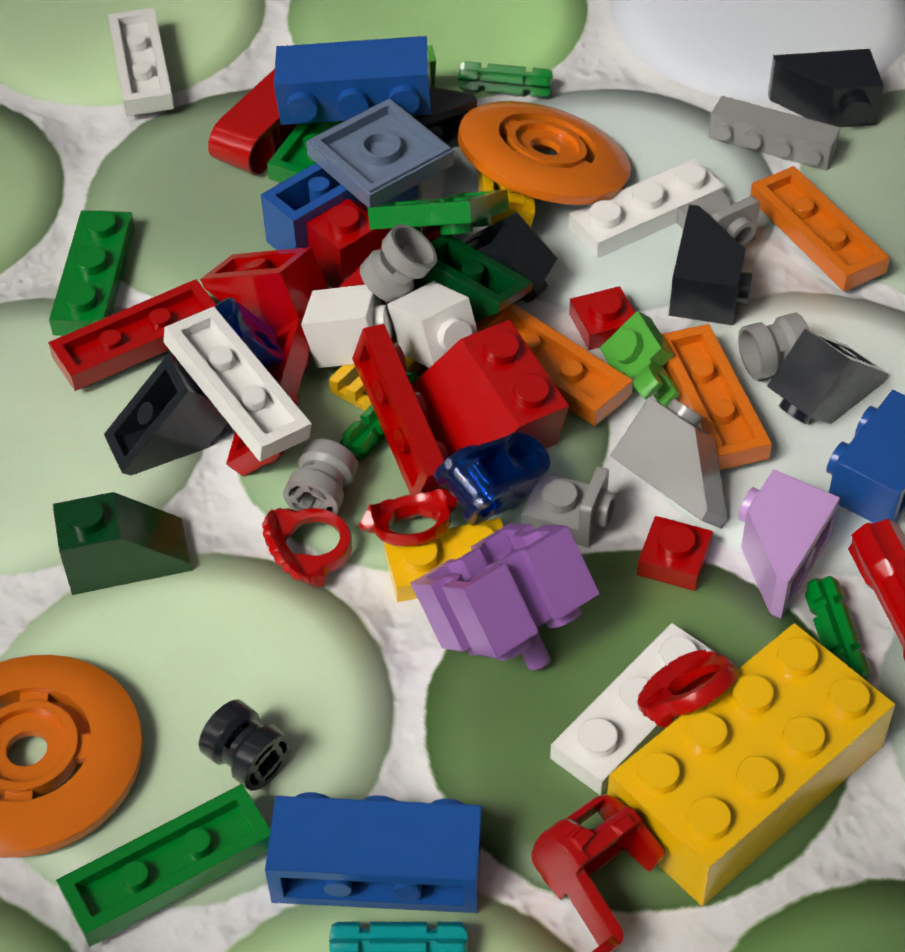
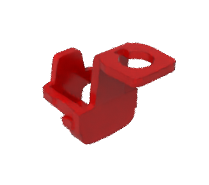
(571, 854)

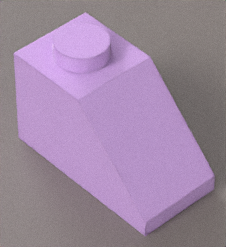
(785, 535)

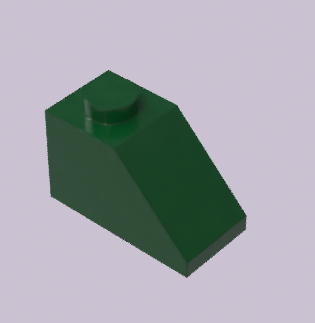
(474, 275)
(117, 542)

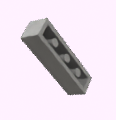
(774, 132)

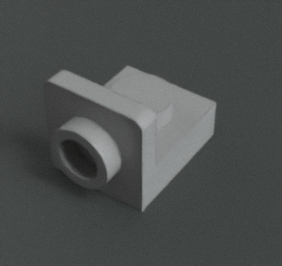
(736, 218)
(571, 504)

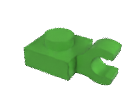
(640, 354)

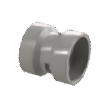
(403, 257)
(766, 347)
(322, 476)

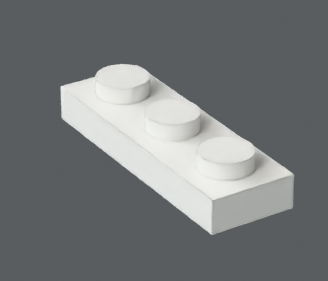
(140, 62)
(641, 208)
(237, 383)
(613, 724)

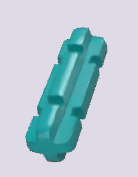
(398, 937)

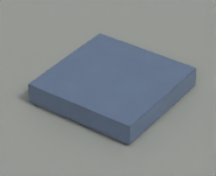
(380, 153)

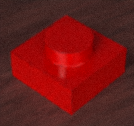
(600, 315)
(674, 553)

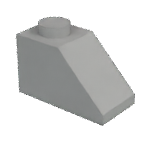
(675, 458)

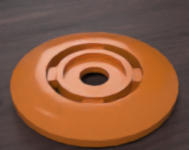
(502, 141)
(85, 723)

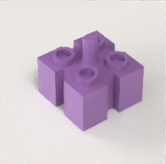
(505, 591)

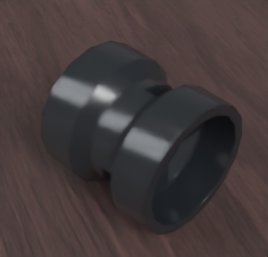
(244, 744)

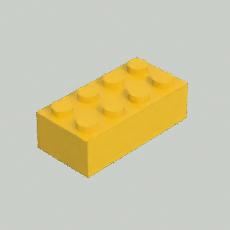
(752, 760)

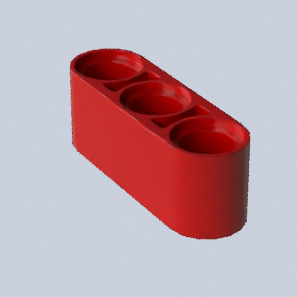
(250, 130)

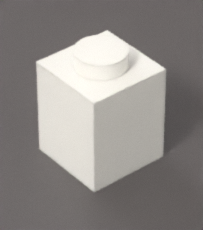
(431, 321)
(336, 322)

